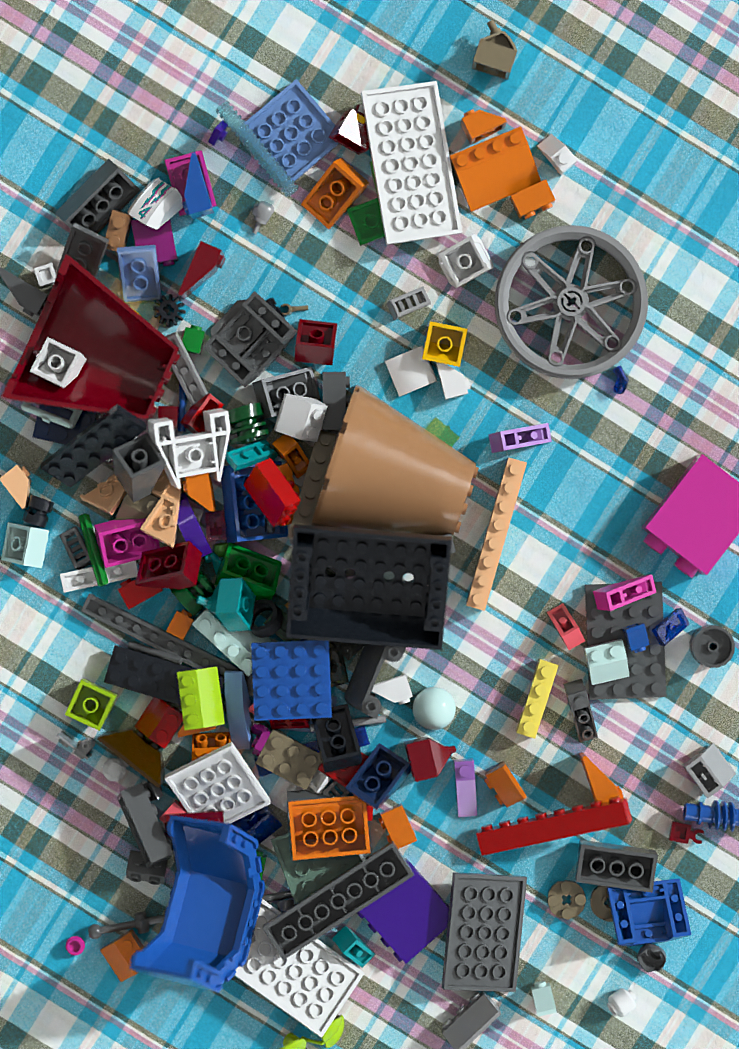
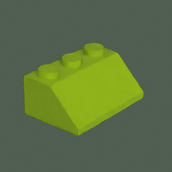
(200, 698)

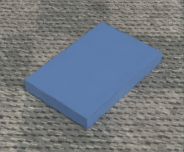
(139, 273)

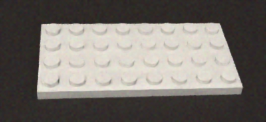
(411, 162)
(305, 985)

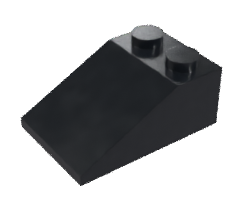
(337, 740)

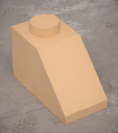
(18, 484)

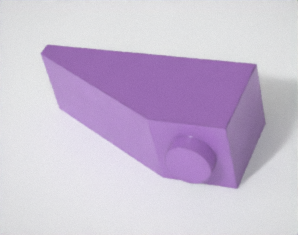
(520, 438)
(465, 787)

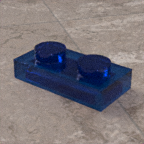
(670, 627)

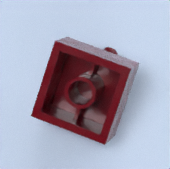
(427, 757)

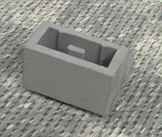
(709, 770)

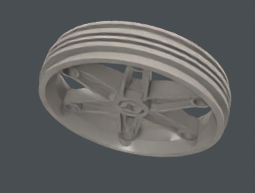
(578, 293)

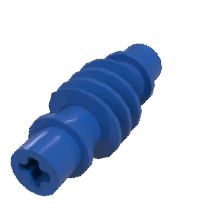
(716, 813)

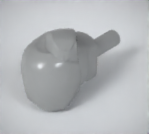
(262, 213)

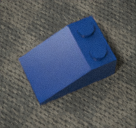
(196, 195)

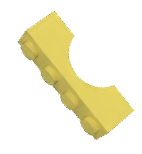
(537, 698)

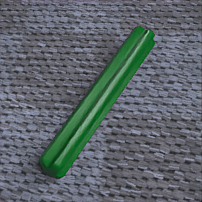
(93, 549)

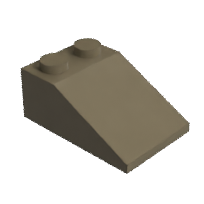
(137, 510)

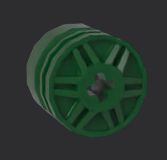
(246, 424)
(188, 596)

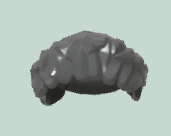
(651, 957)

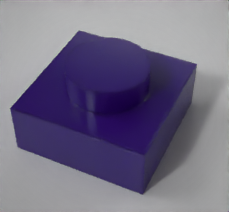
(219, 133)

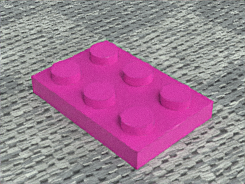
(178, 172)

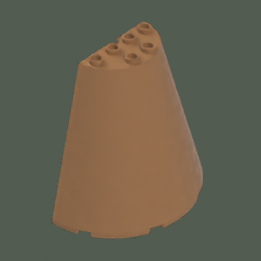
(392, 474)

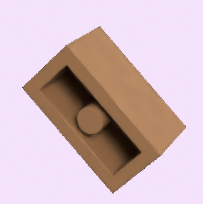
(118, 229)

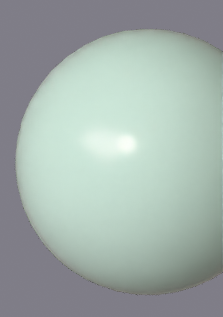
(434, 708)

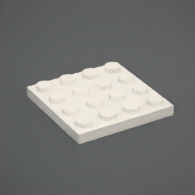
(218, 784)

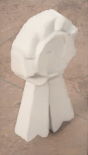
(114, 769)

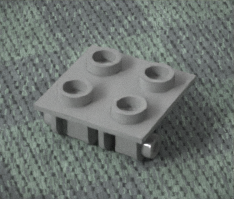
(81, 750)

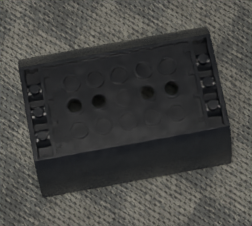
(368, 605)

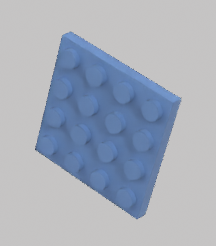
(294, 130)

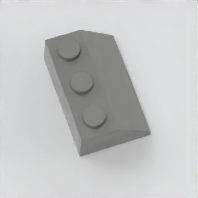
(470, 1020)

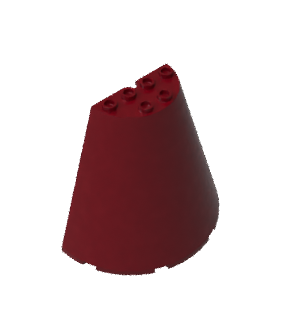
(122, 350)

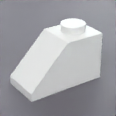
(557, 154)
(452, 381)
(394, 689)

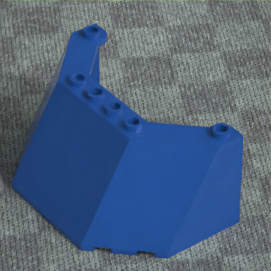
(209, 907)

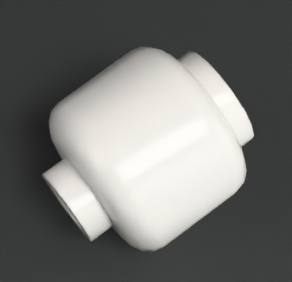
(621, 1002)

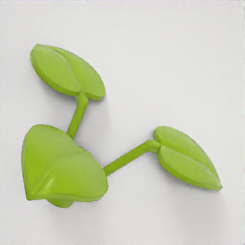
(330, 1037)

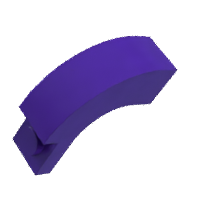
(190, 526)

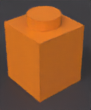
(180, 624)

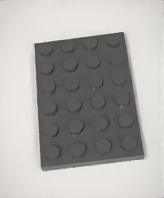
(646, 667)
(484, 932)

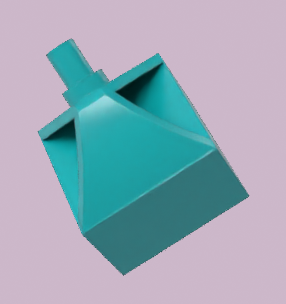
(231, 604)

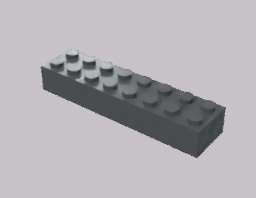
(338, 900)

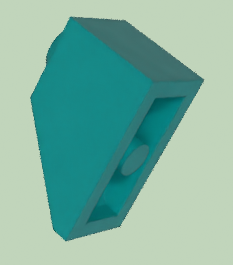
(353, 946)

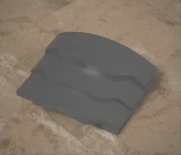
(249, 338)

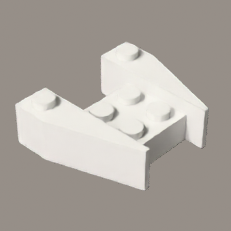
(192, 452)

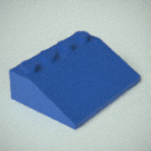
(242, 514)

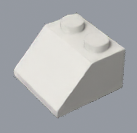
(58, 363)
(301, 417)

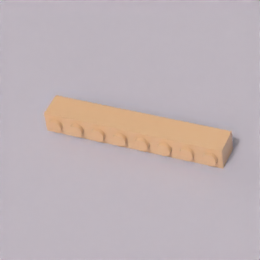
(496, 534)

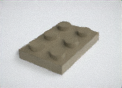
(289, 759)

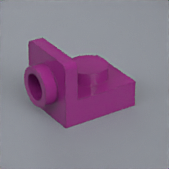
(259, 742)

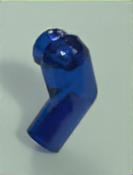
(621, 382)

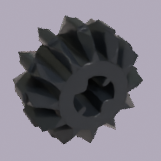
(164, 315)

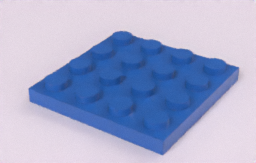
(291, 680)

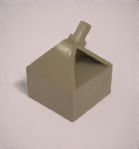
(495, 53)

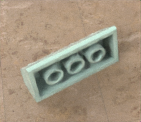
(233, 644)

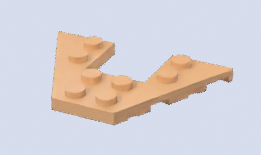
(162, 520)

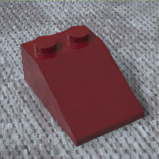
(203, 266)
(169, 567)

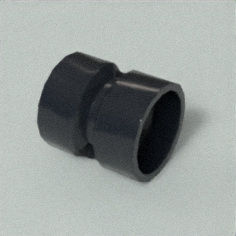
(38, 511)

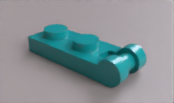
(250, 455)

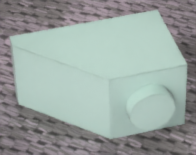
(543, 998)

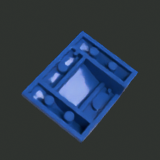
(649, 916)

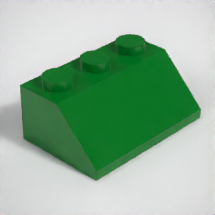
(257, 570)

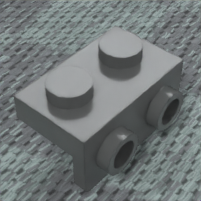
(138, 871)

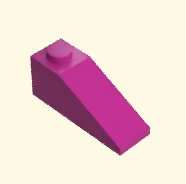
(624, 592)

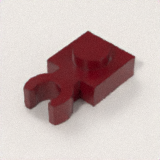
(682, 833)

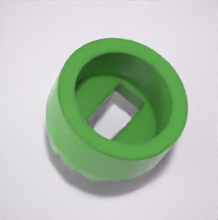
(219, 548)

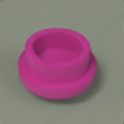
(75, 945)

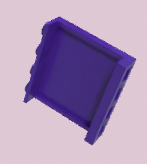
(408, 916)

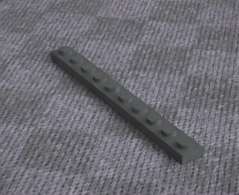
(157, 637)

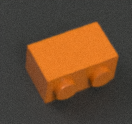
(533, 199)
(397, 826)

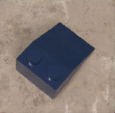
(379, 776)

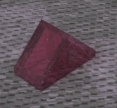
(215, 526)

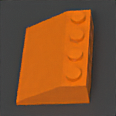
(495, 169)
(328, 827)

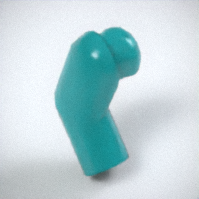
(212, 557)

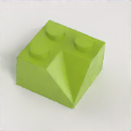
(91, 704)

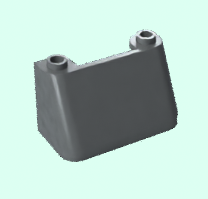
(365, 674)

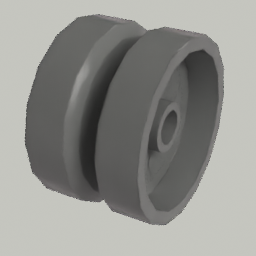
(701, 642)

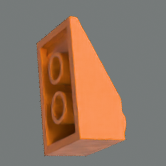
(335, 192)
(600, 785)

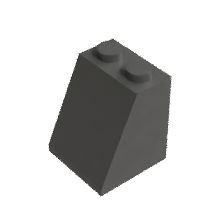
(138, 466)

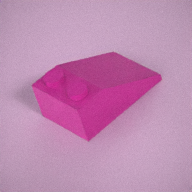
(123, 541)

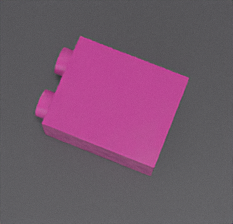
(696, 517)

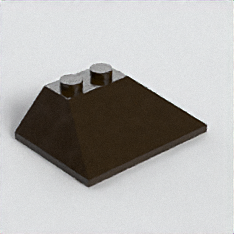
(136, 752)

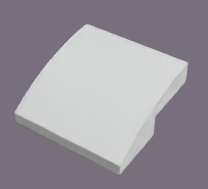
(410, 371)

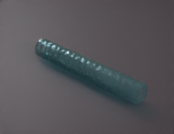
(257, 149)

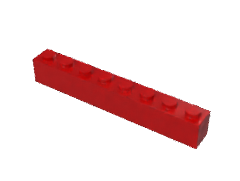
(554, 826)

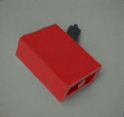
(272, 494)

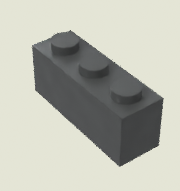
(335, 398)

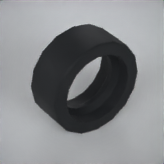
(275, 622)

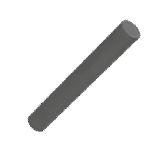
(156, 653)

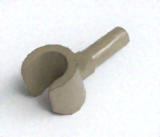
(294, 308)

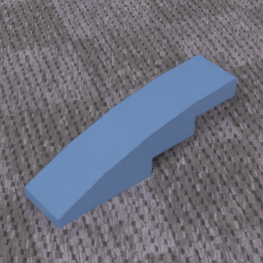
(237, 709)

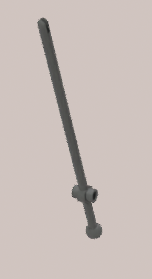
(143, 922)

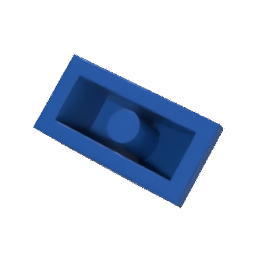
(636, 637)

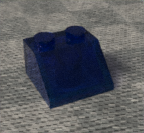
(259, 824)

